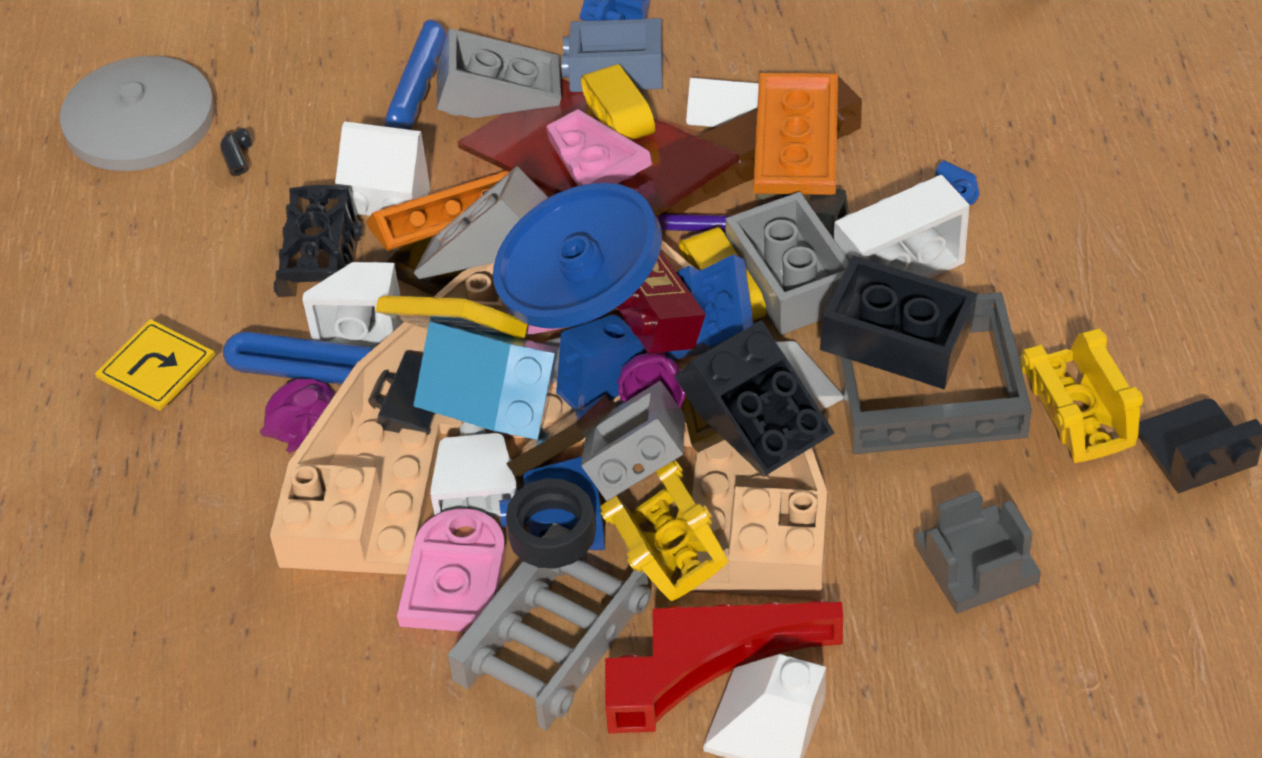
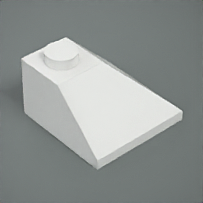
(768, 709)

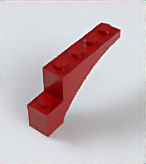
(703, 644)

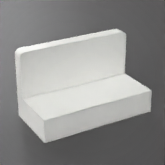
(719, 101)

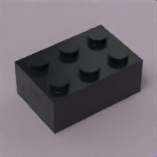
(898, 321)

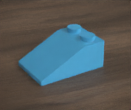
(486, 379)

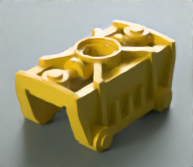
(1101, 388)
(650, 550)

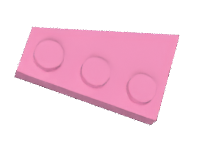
(595, 151)

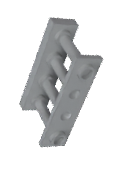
(503, 622)

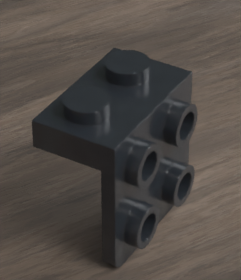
(1200, 444)

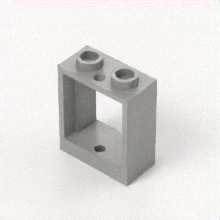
(639, 431)

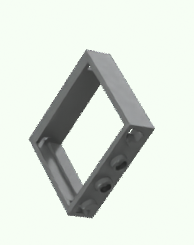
(951, 422)

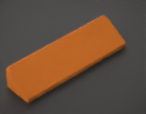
(426, 215)

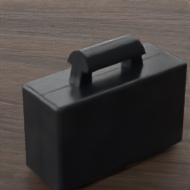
(397, 407)

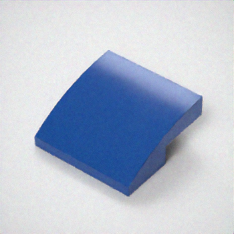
(723, 297)

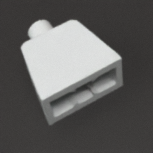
(472, 472)

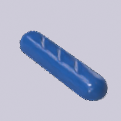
(416, 76)
(292, 357)

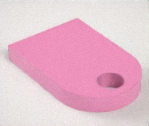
(451, 575)

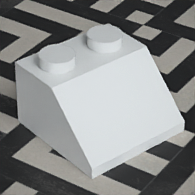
(381, 166)
(345, 305)

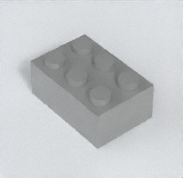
(788, 259)

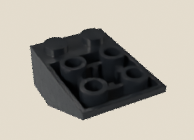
(754, 399)

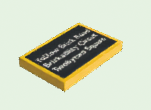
(451, 311)

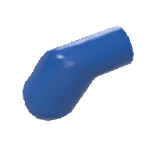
(961, 180)

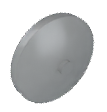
(137, 113)

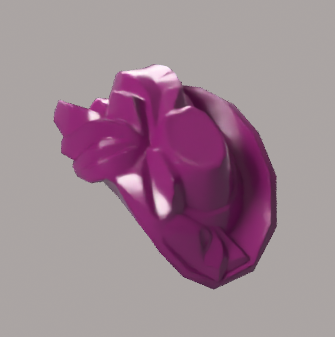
(295, 411)

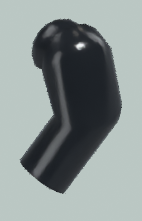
(232, 153)

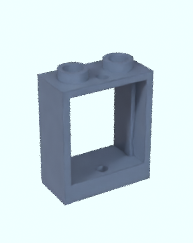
(601, 44)

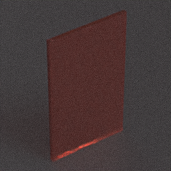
(521, 139)

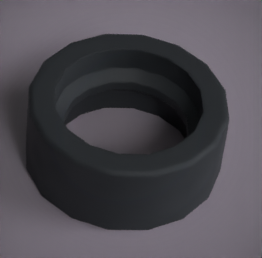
(554, 551)

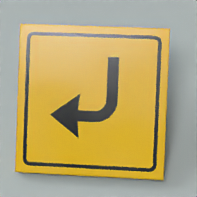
(155, 364)

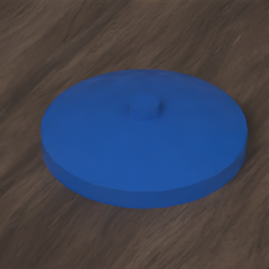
(577, 255)

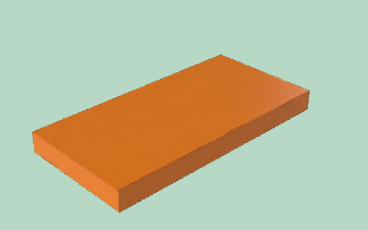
(796, 134)

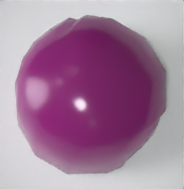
(647, 370)

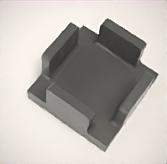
(978, 551)

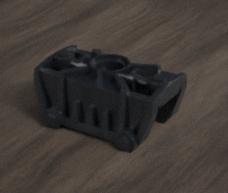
(337, 238)

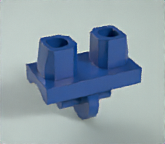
(614, 10)

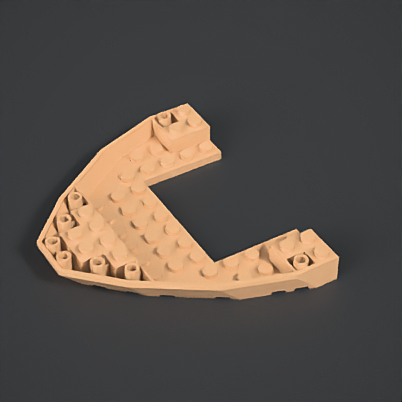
(363, 491)

